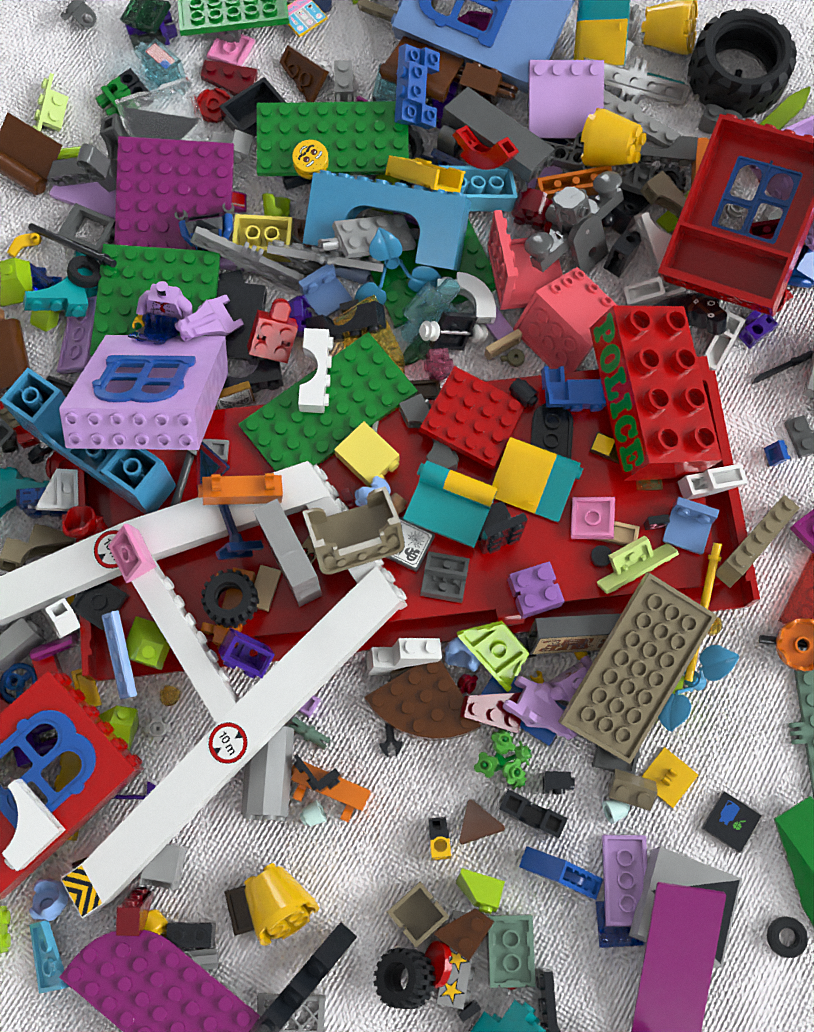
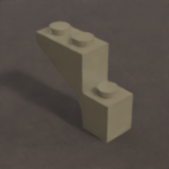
(42, 542)

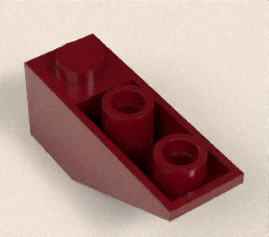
(133, 912)

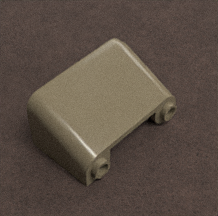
(355, 534)

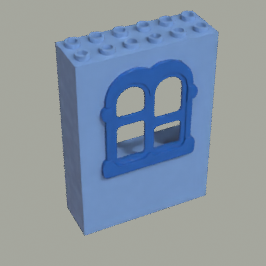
(513, 37)

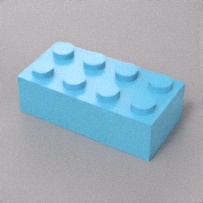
(488, 188)

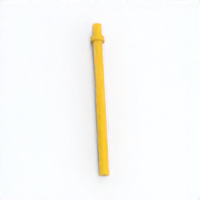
(706, 595)

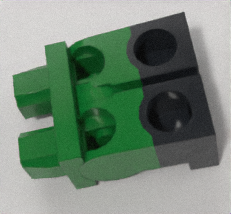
(120, 87)

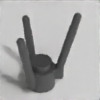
(310, 267)

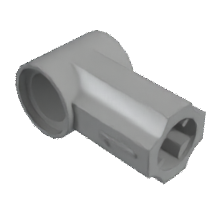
(205, 958)

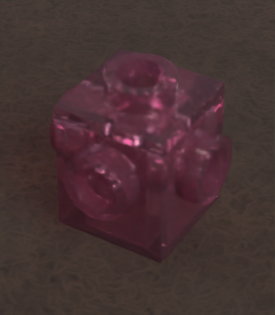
(438, 363)

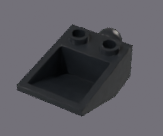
(622, 216)

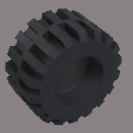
(227, 581)
(419, 978)

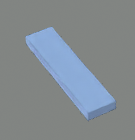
(119, 655)

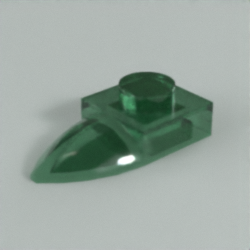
(416, 351)

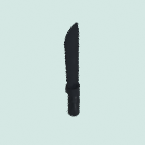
(793, 362)

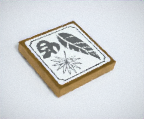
(235, 396)

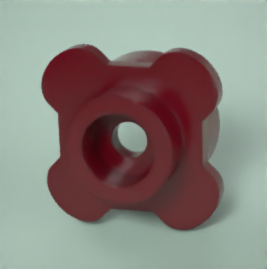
(467, 683)

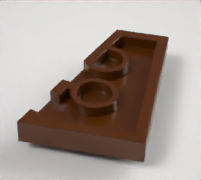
(305, 73)

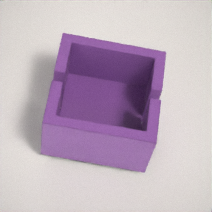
(536, 590)

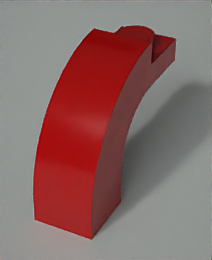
(480, 155)

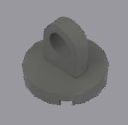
(76, 10)

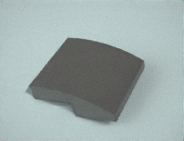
(444, 577)

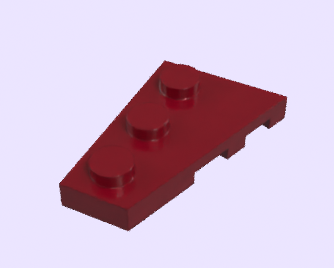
(228, 76)

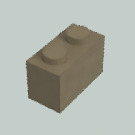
(632, 789)

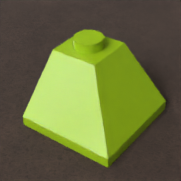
(14, 281)
(147, 643)
(124, 721)
(481, 890)

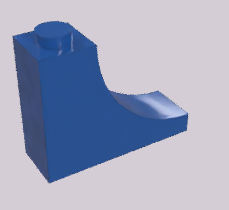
(561, 872)

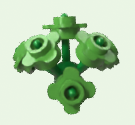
(511, 770)

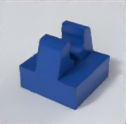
(776, 453)

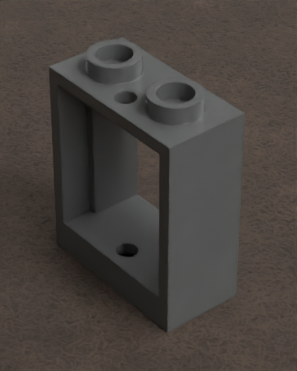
(75, 220)

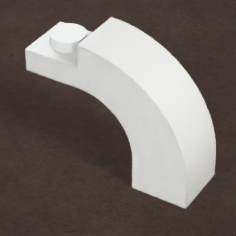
(478, 294)

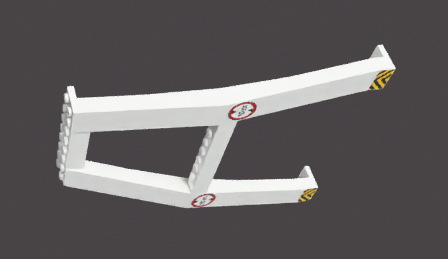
(242, 723)

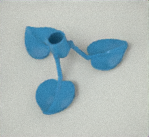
(388, 249)
(716, 664)

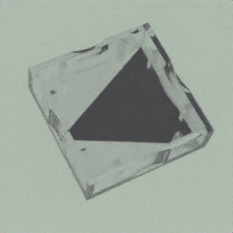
(164, 113)

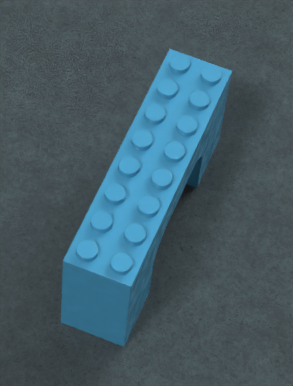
(439, 215)
(129, 473)

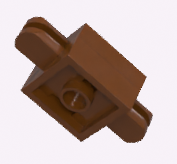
(485, 82)

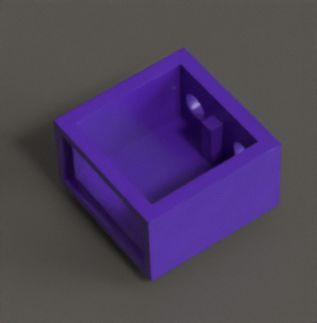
(240, 656)

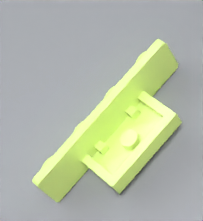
(51, 107)
(635, 561)

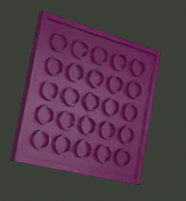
(164, 179)

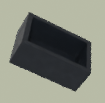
(241, 110)

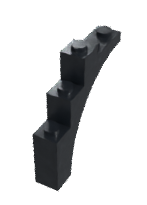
(305, 980)

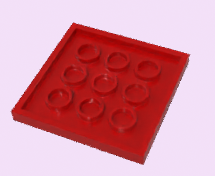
(472, 417)

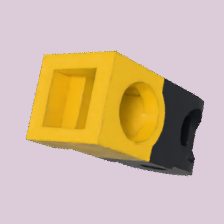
(439, 839)

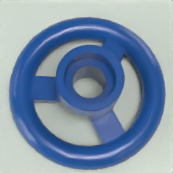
(9, 679)

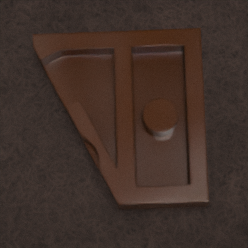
(466, 932)

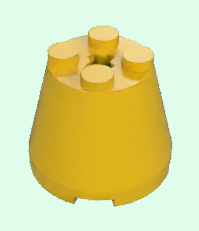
(671, 26)
(611, 140)
(277, 904)

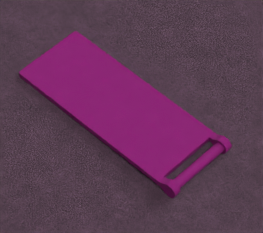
(678, 959)

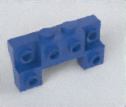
(411, 86)
(572, 393)

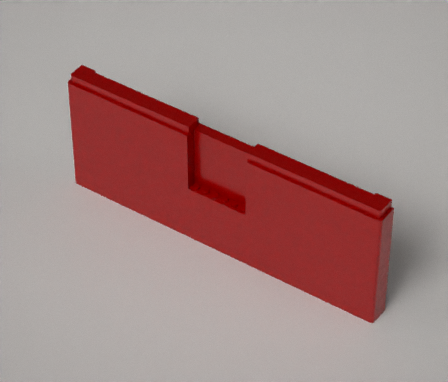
(486, 590)

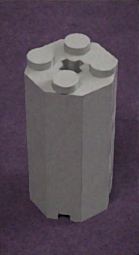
(268, 779)

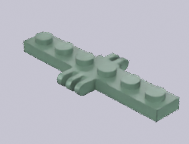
(805, 692)

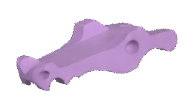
(208, 320)
(538, 708)

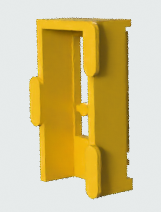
(425, 174)

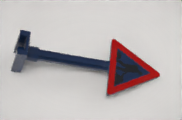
(210, 463)

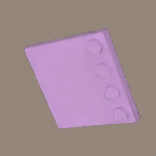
(563, 96)

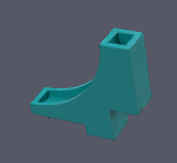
(62, 296)
(10, 481)
(516, 1019)

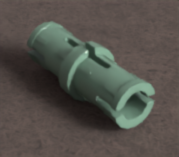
(309, 733)

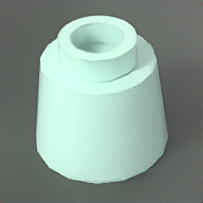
(615, 810)
(313, 814)

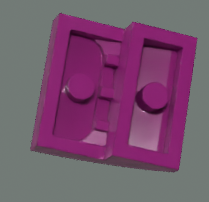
(54, 647)

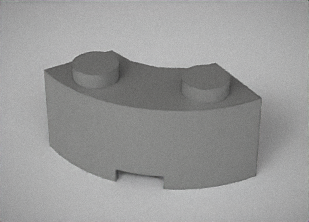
(240, 139)

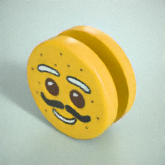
(310, 157)

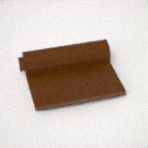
(437, 83)
(26, 154)
(12, 352)

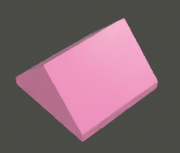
(131, 553)

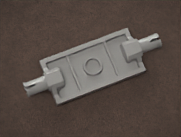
(355, 235)

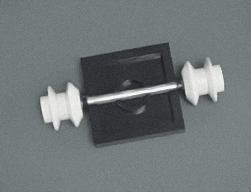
(453, 331)

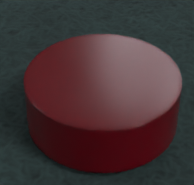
(348, 498)

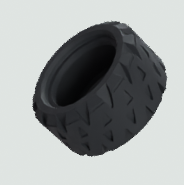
(749, 32)

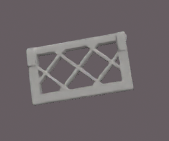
(261, 997)

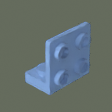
(324, 291)
(689, 525)

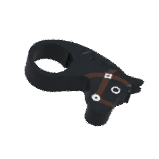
(701, 311)

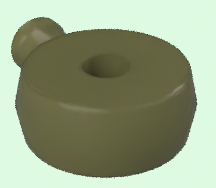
(511, 360)

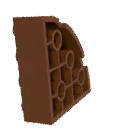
(422, 704)

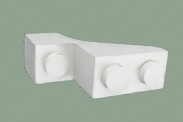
(61, 618)
(404, 653)

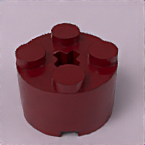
(531, 208)

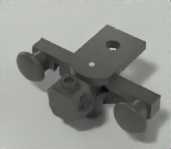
(581, 218)

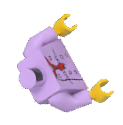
(164, 301)
(567, 682)

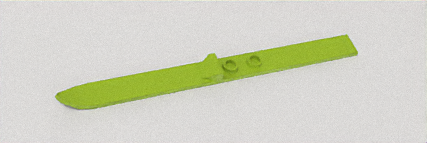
(778, 118)

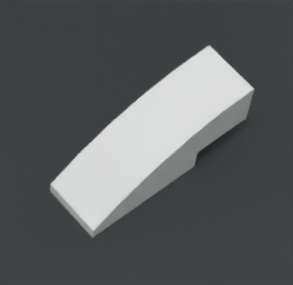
(651, 292)
(722, 343)
(712, 481)

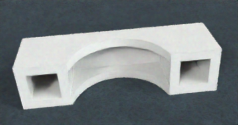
(313, 393)

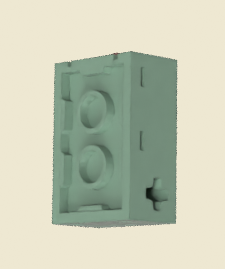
(511, 952)

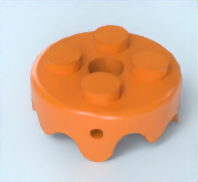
(787, 644)

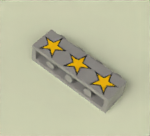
(455, 991)

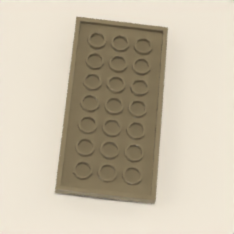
(637, 668)

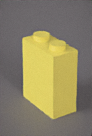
(367, 454)

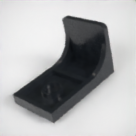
(500, 529)
(547, 1002)

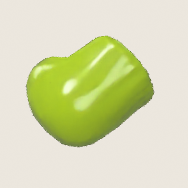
(275, 205)

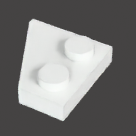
(60, 492)

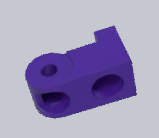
(757, 330)

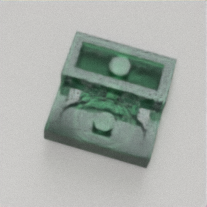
(145, 14)

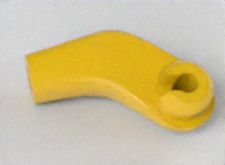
(23, 241)

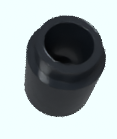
(524, 392)

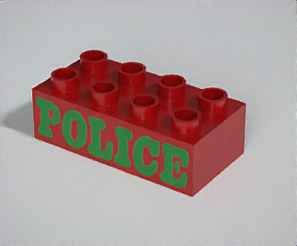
(654, 392)

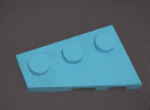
(46, 958)

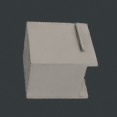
(165, 868)

